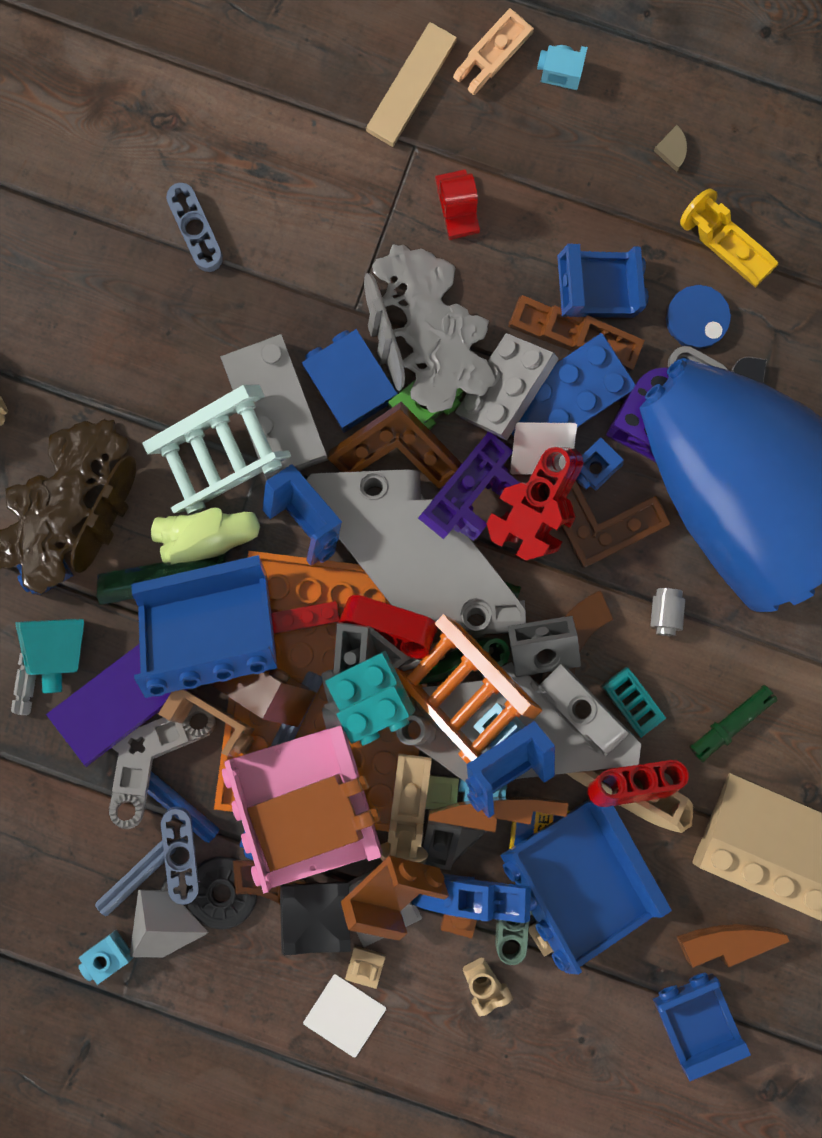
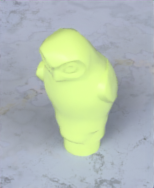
(202, 534)

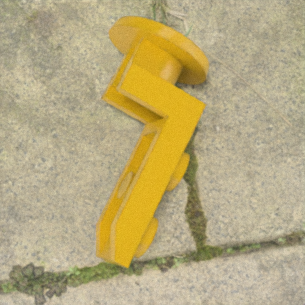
(727, 238)

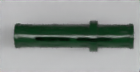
(733, 723)

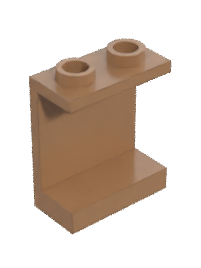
(180, 704)

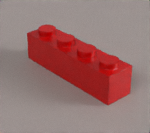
(305, 617)

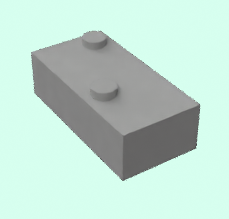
(284, 408)

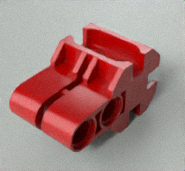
(532, 512)

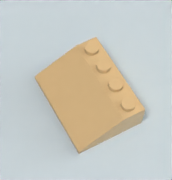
(765, 845)

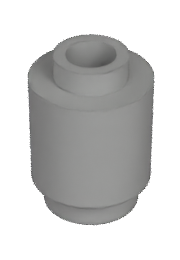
(667, 611)

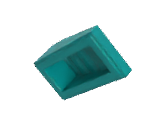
(616, 681)

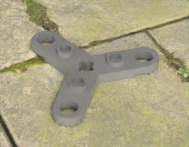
(134, 769)

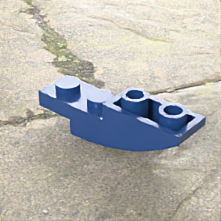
(480, 900)

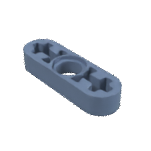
(182, 222)
(174, 880)

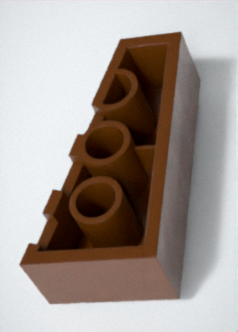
(270, 695)

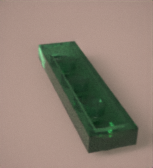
(117, 587)

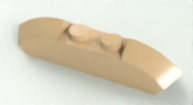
(669, 813)

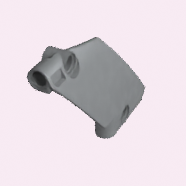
(409, 559)
(579, 743)

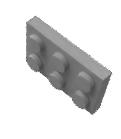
(519, 374)

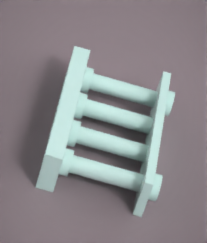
(191, 431)

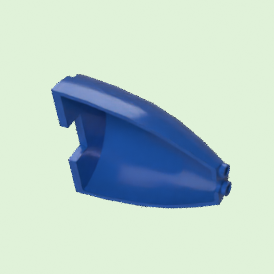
(742, 478)

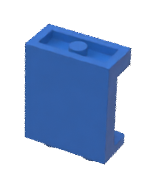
(601, 283)
(349, 379)
(294, 493)
(508, 761)
(700, 1026)

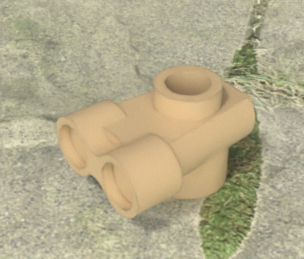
(487, 991)

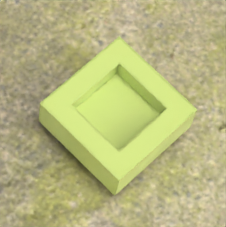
(441, 791)

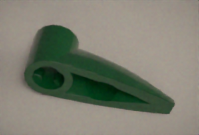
(453, 659)

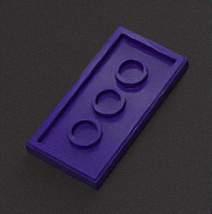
(105, 709)

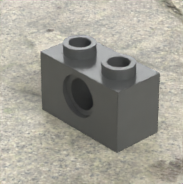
(544, 645)

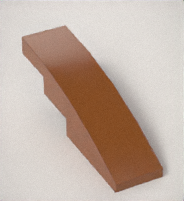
(572, 332)
(505, 808)

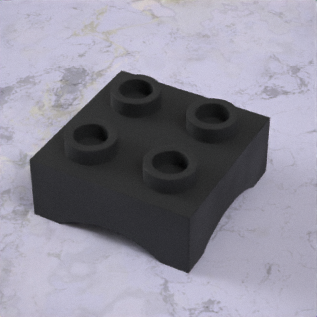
(314, 918)

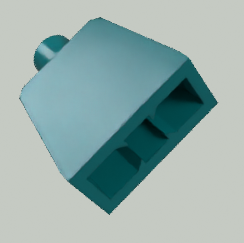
(50, 649)

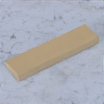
(411, 84)

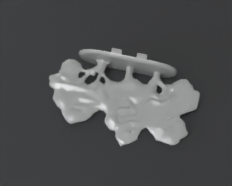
(435, 331)

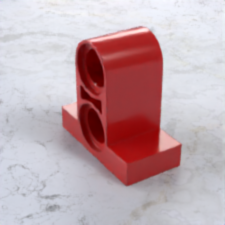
(458, 203)

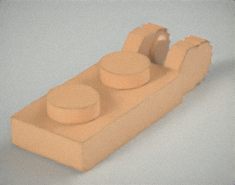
(495, 49)

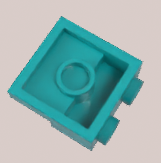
(370, 699)

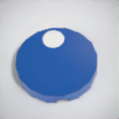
(698, 317)

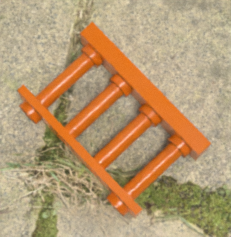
(495, 681)

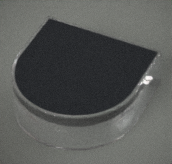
(751, 367)

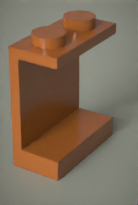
(378, 900)

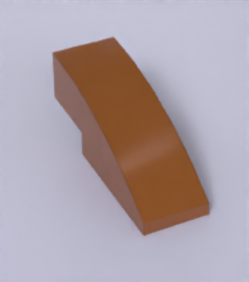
(730, 943)

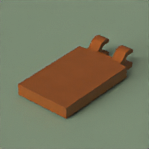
(310, 821)

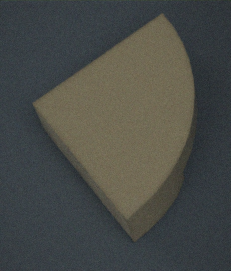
(673, 148)

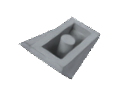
(162, 925)

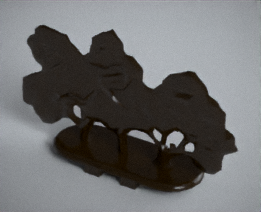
(56, 504)

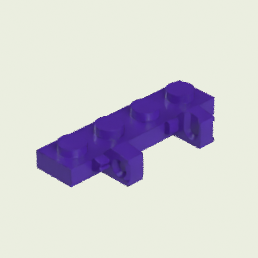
(453, 503)

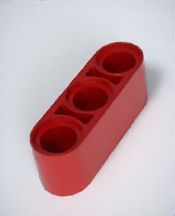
(403, 628)
(649, 774)

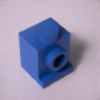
(606, 457)

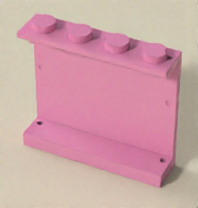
(285, 769)

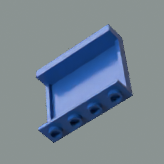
(204, 626)
(585, 883)

